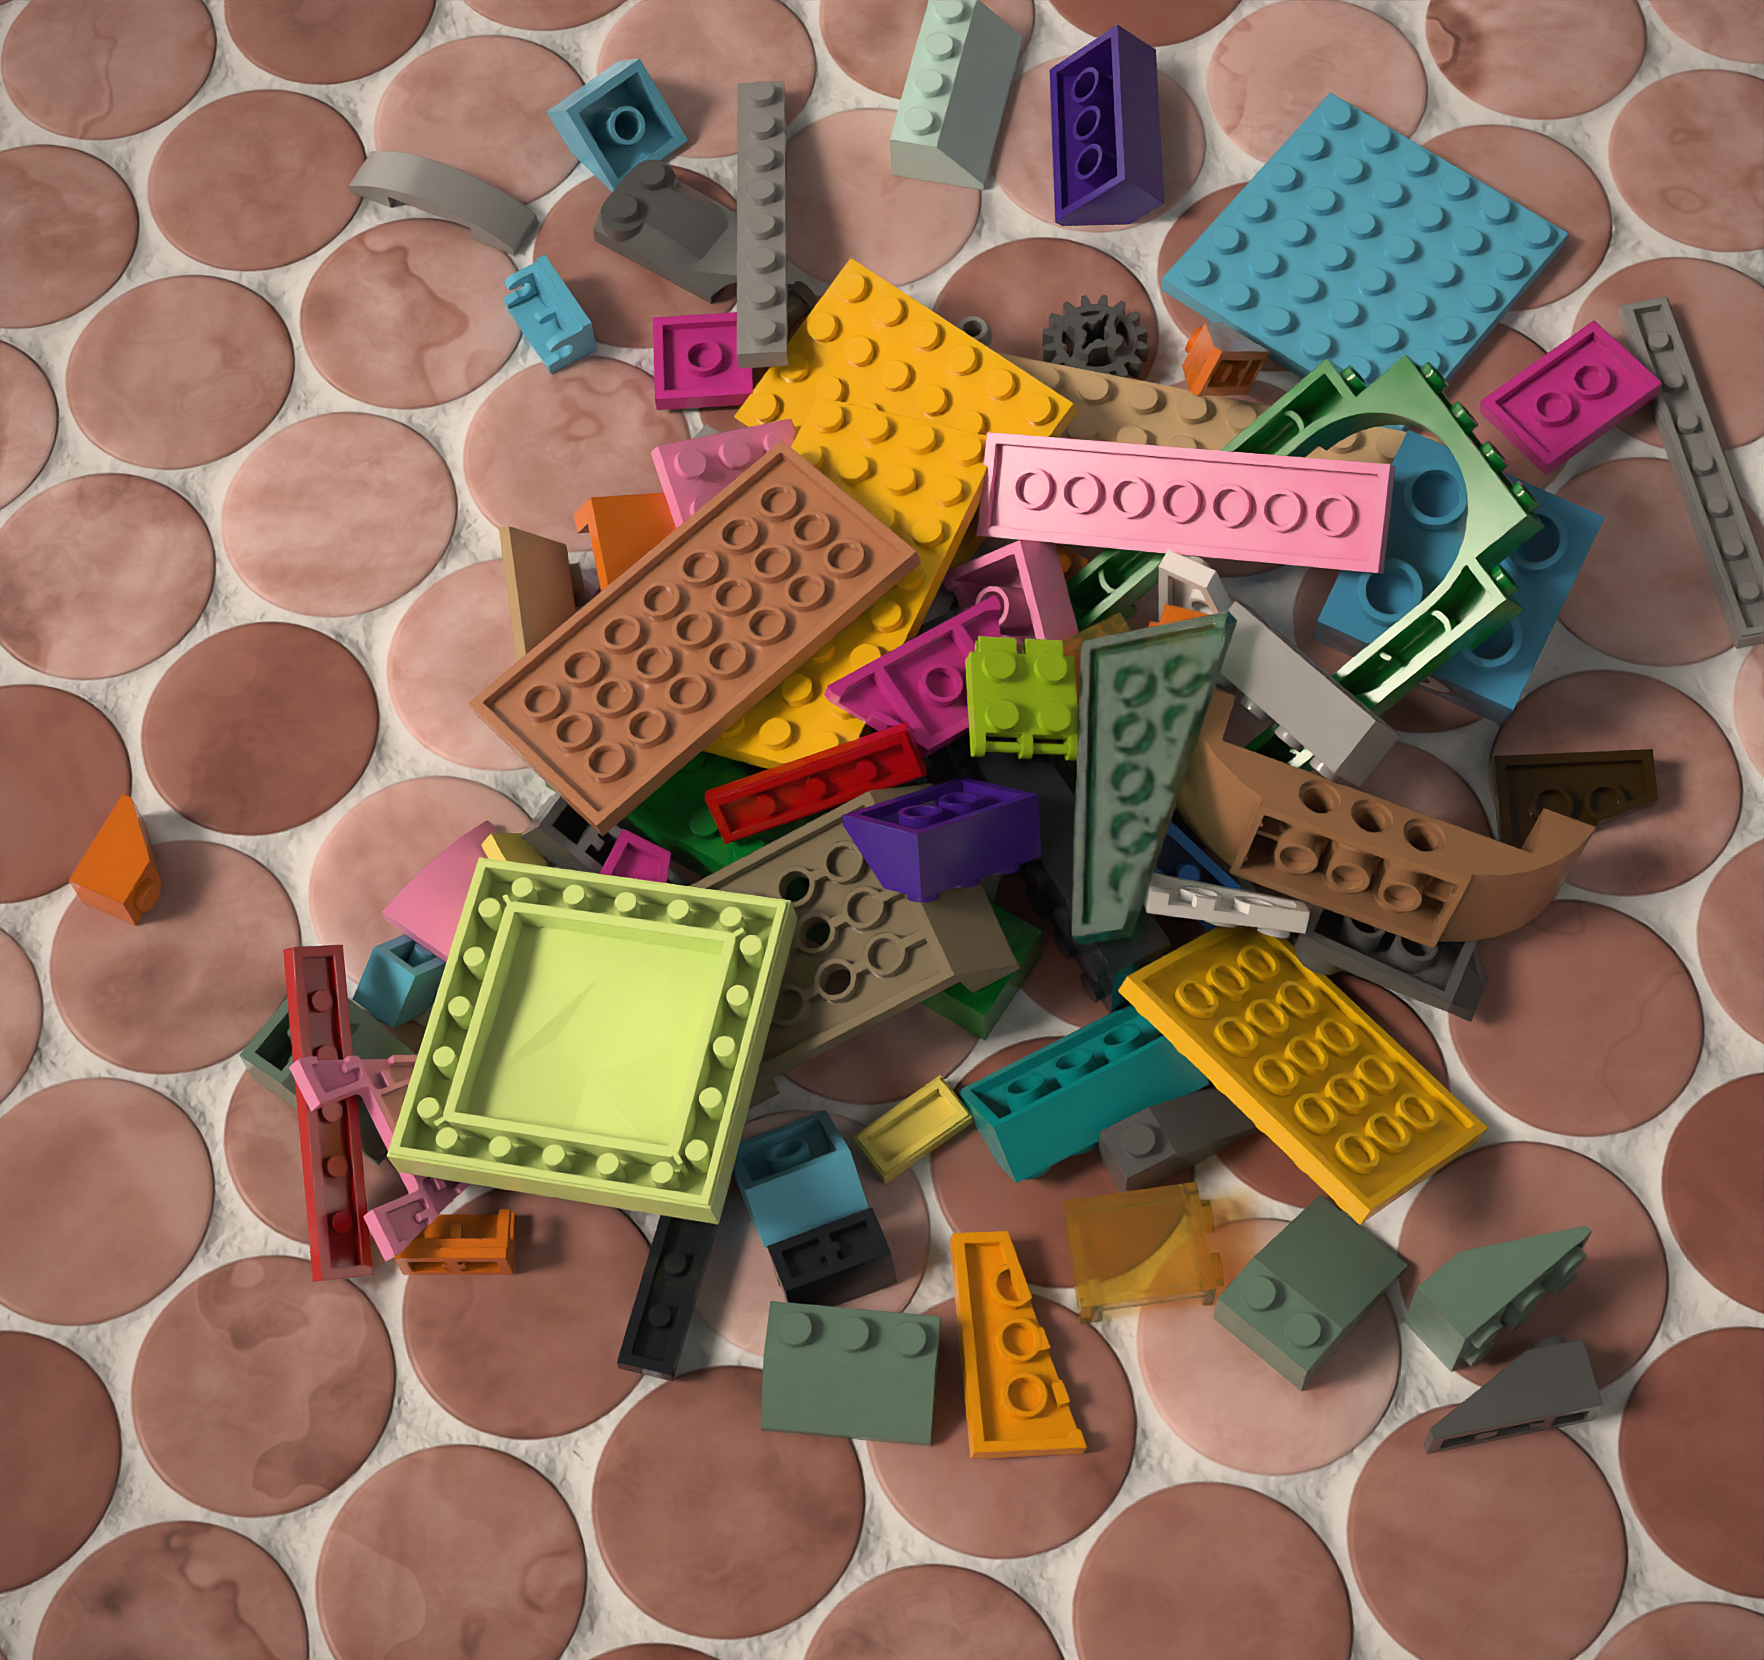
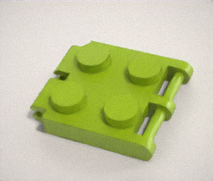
(1021, 697)

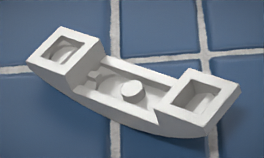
(448, 193)

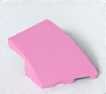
(434, 899)

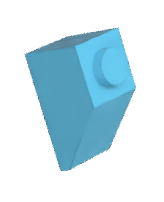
(399, 981)

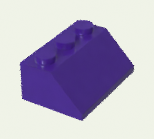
(946, 836)

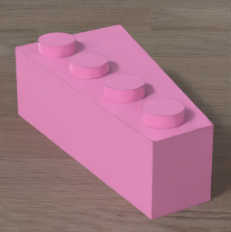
(1028, 587)

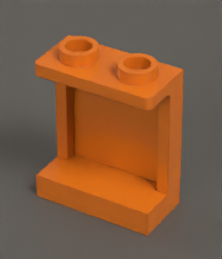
(623, 530)

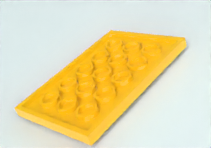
(900, 358)
(1304, 1065)

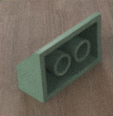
(850, 1373)

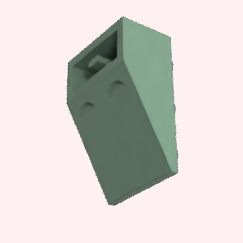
(270, 1057)
(1491, 1287)

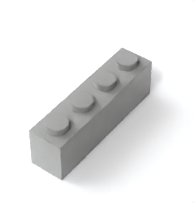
(1303, 700)

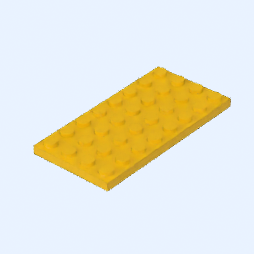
(925, 489)

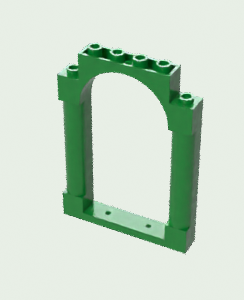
(1463, 608)

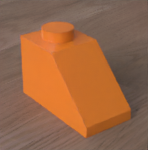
(119, 866)

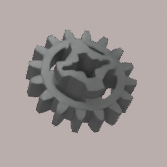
(1094, 339)

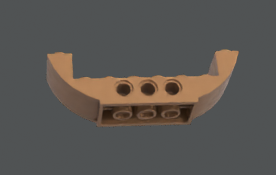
(1364, 851)

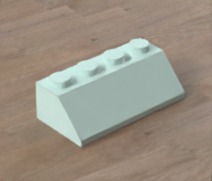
(954, 95)

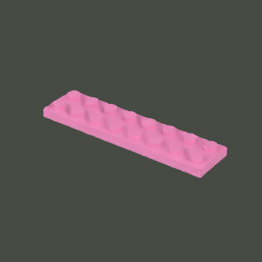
(1187, 501)

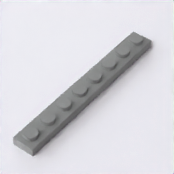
(762, 226)

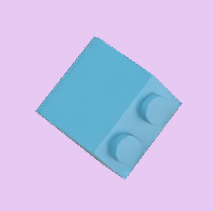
(617, 122)
(797, 1178)

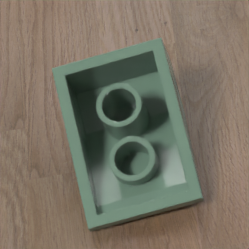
(1307, 1291)

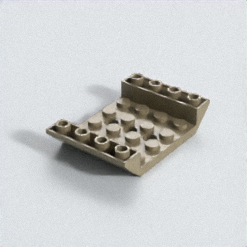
(889, 944)

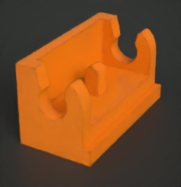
(463, 1246)

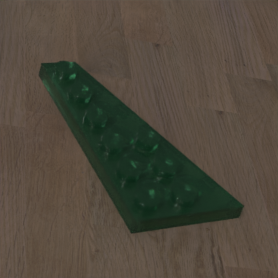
(1136, 737)

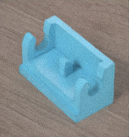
(549, 315)

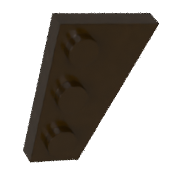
(1576, 784)

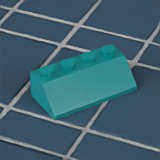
(1074, 1089)

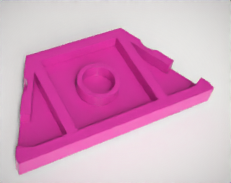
(921, 681)

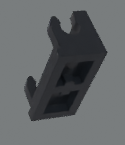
(834, 1261)

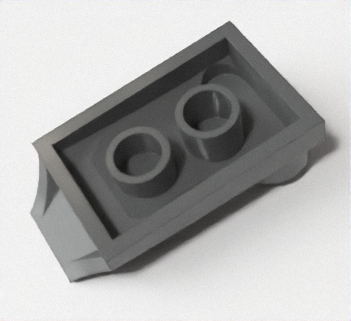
(671, 230)
(1438, 976)

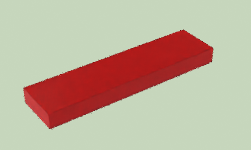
(813, 783)

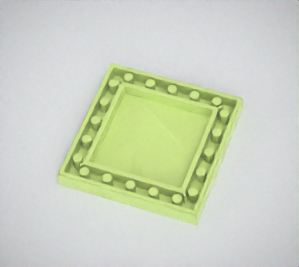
(595, 1039)

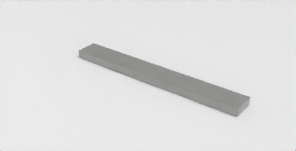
(1700, 468)

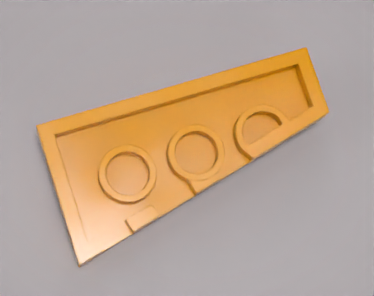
(1007, 1371)

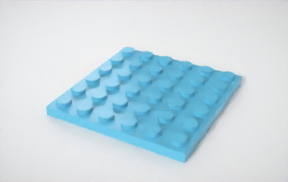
(1363, 252)

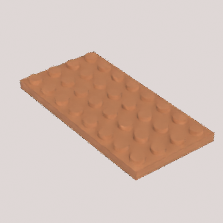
(693, 636)

